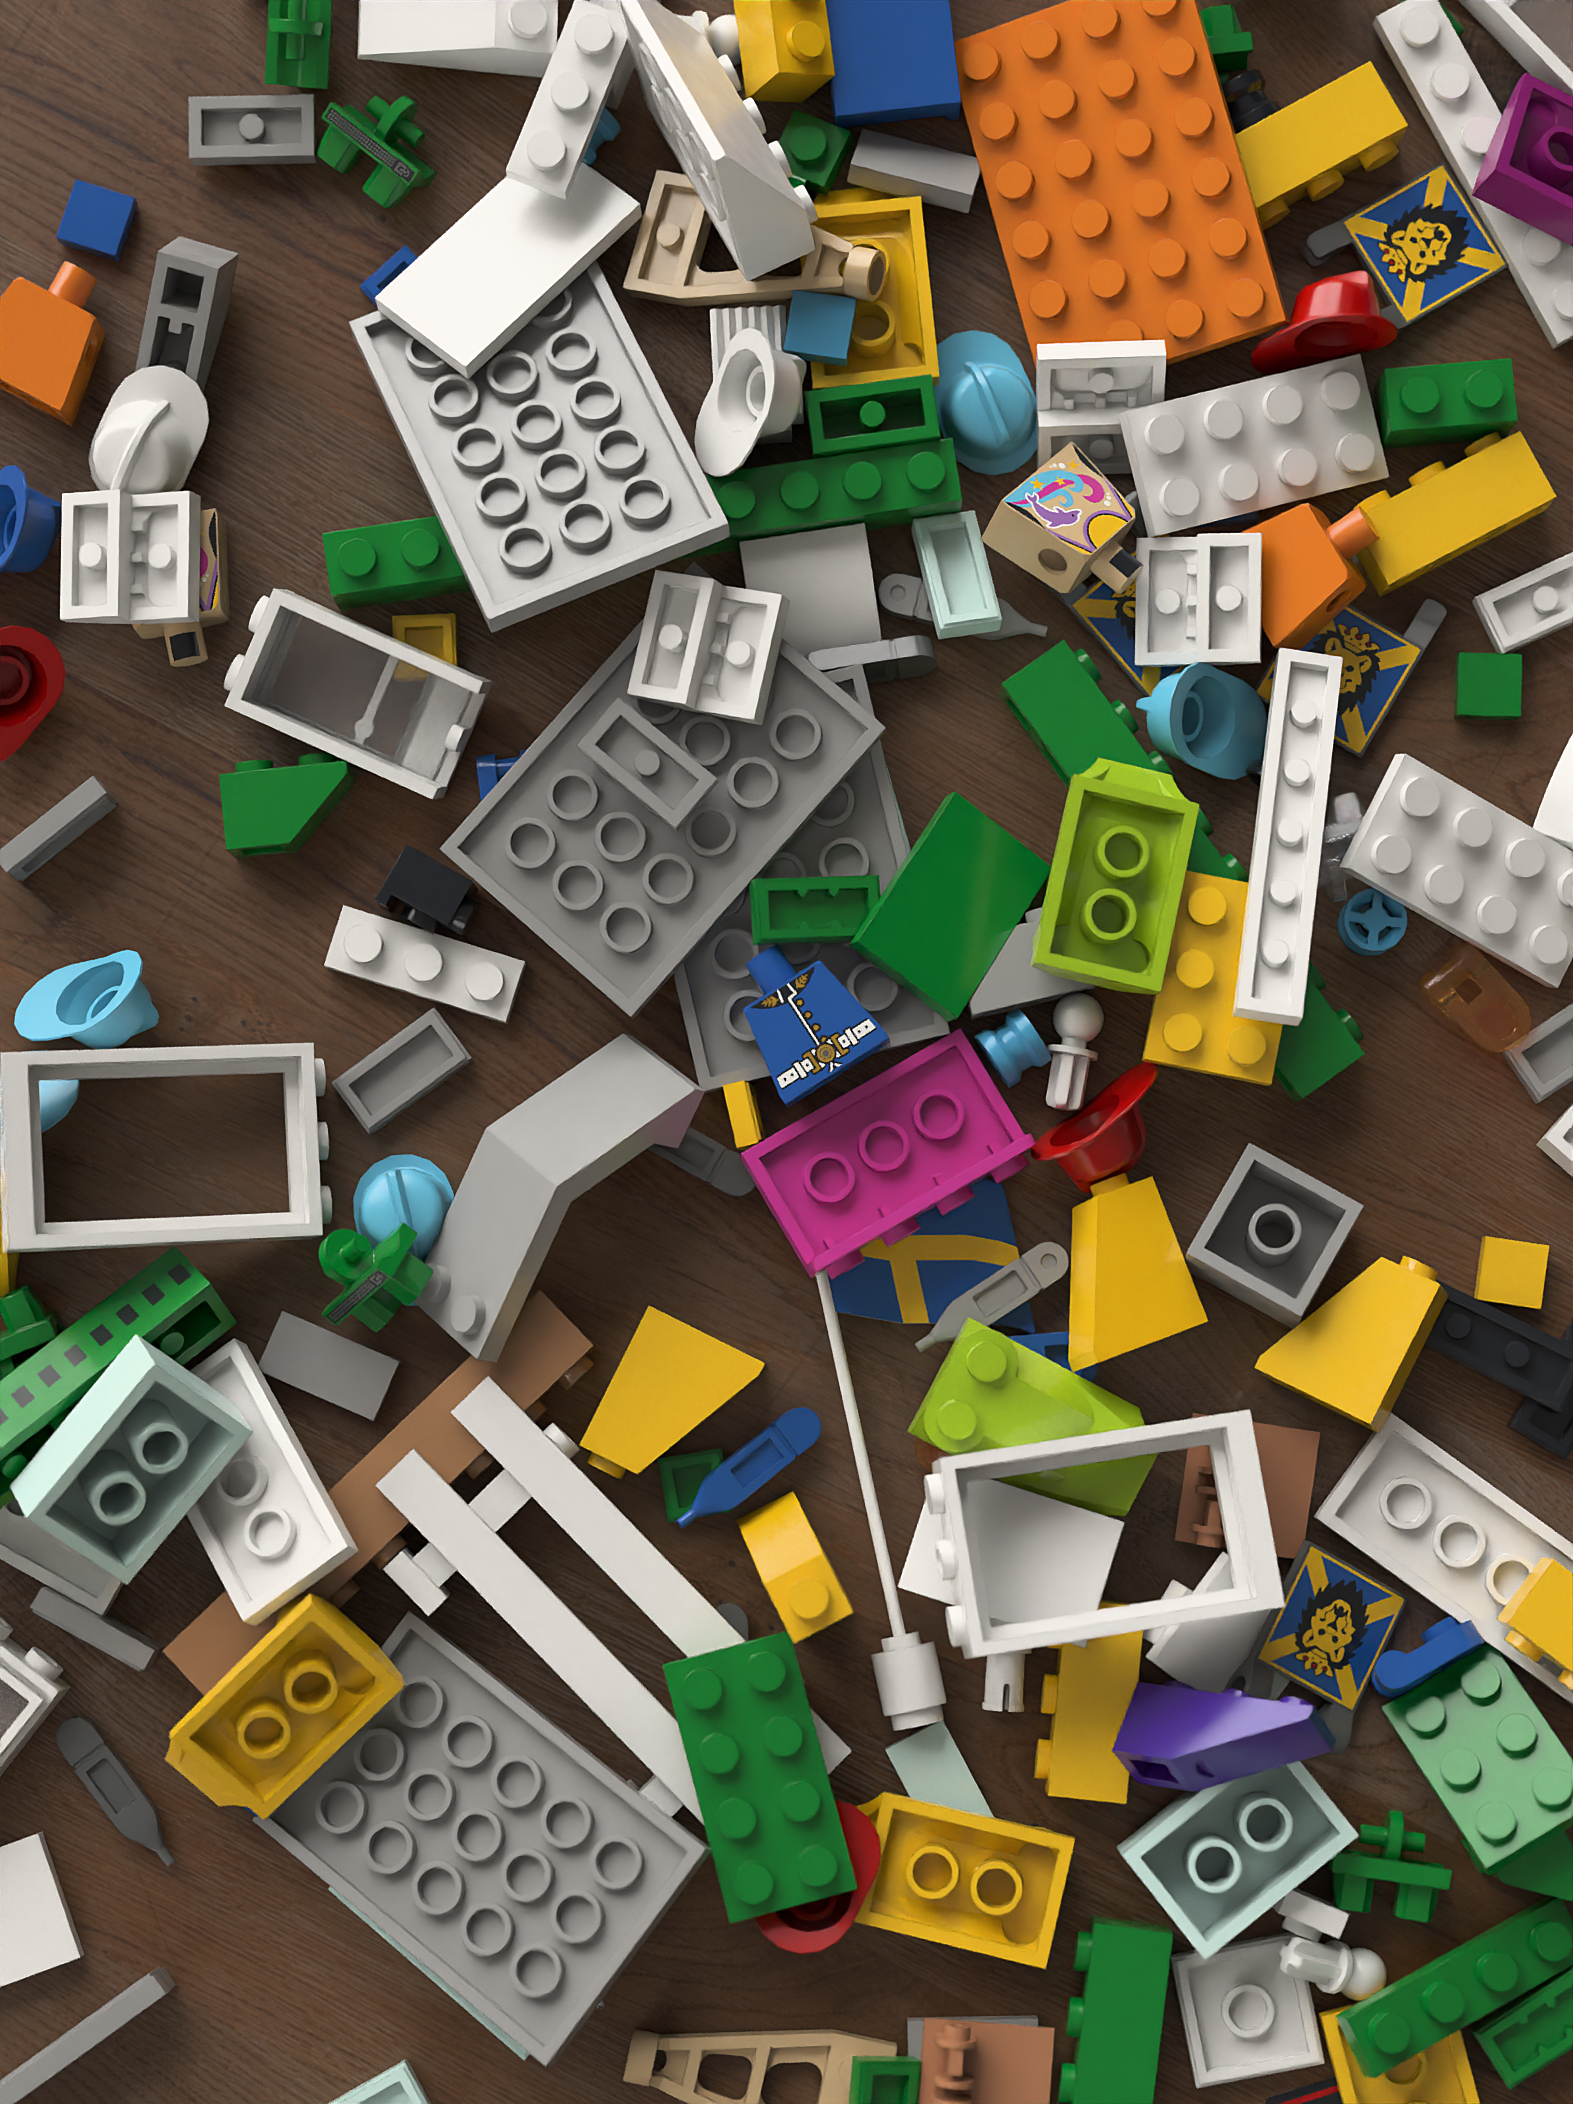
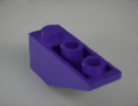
(1210, 1738)

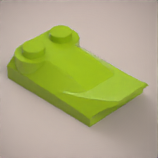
(1116, 879)
(1008, 1396)

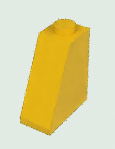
(1126, 1274)
(1360, 1342)
(663, 1392)
(794, 1567)

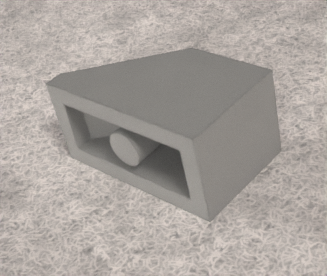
(1015, 983)

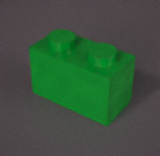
(1445, 403)
(871, 416)

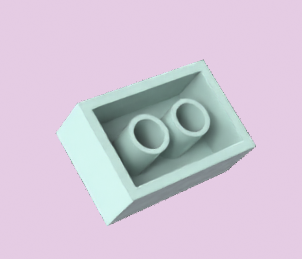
(130, 1459)
(1236, 1850)

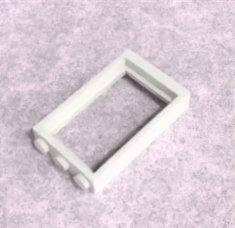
(22, 1161)
(1241, 1508)

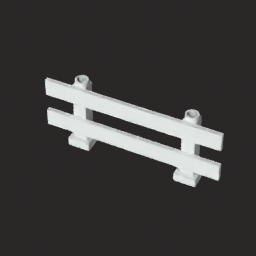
(466, 1541)

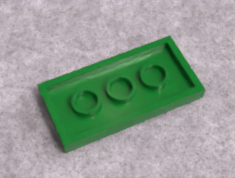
(759, 1776)

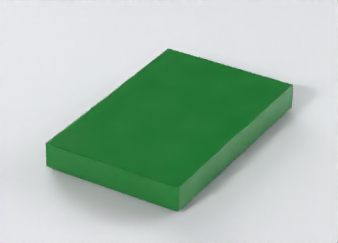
(951, 906)

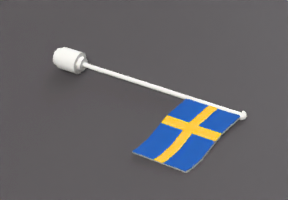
(914, 1286)

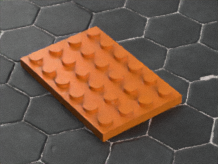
(1117, 178)

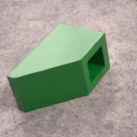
(280, 807)

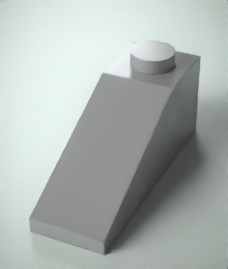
(187, 307)

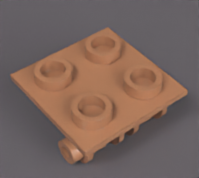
(1287, 1472)
(985, 2063)

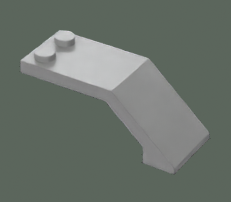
(530, 1173)

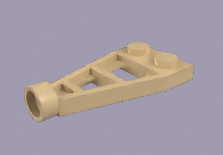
(674, 240)
(826, 2048)

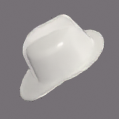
(750, 398)
(150, 433)

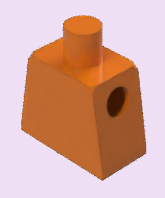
(49, 342)
(1309, 570)

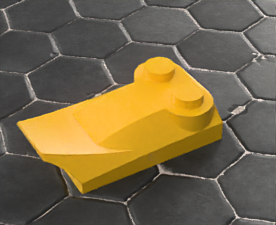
(896, 330)
(283, 1708)
(966, 1878)

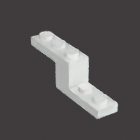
(581, 78)

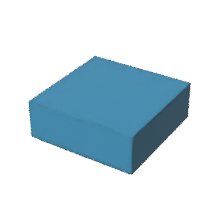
(820, 327)

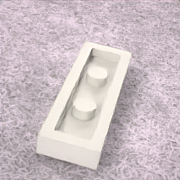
(425, 964)

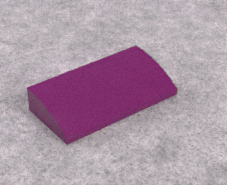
(1532, 159)

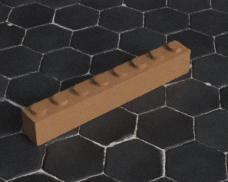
(537, 1356)

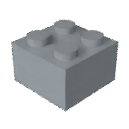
(1272, 1236)

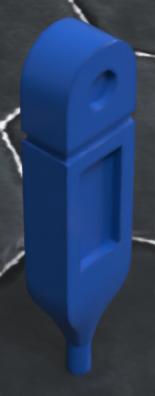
(754, 1463)

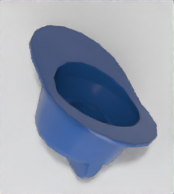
(26, 523)

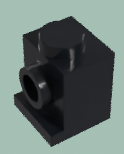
(430, 893)

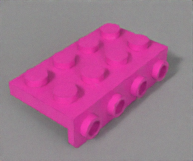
(887, 1155)

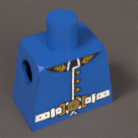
(807, 1025)

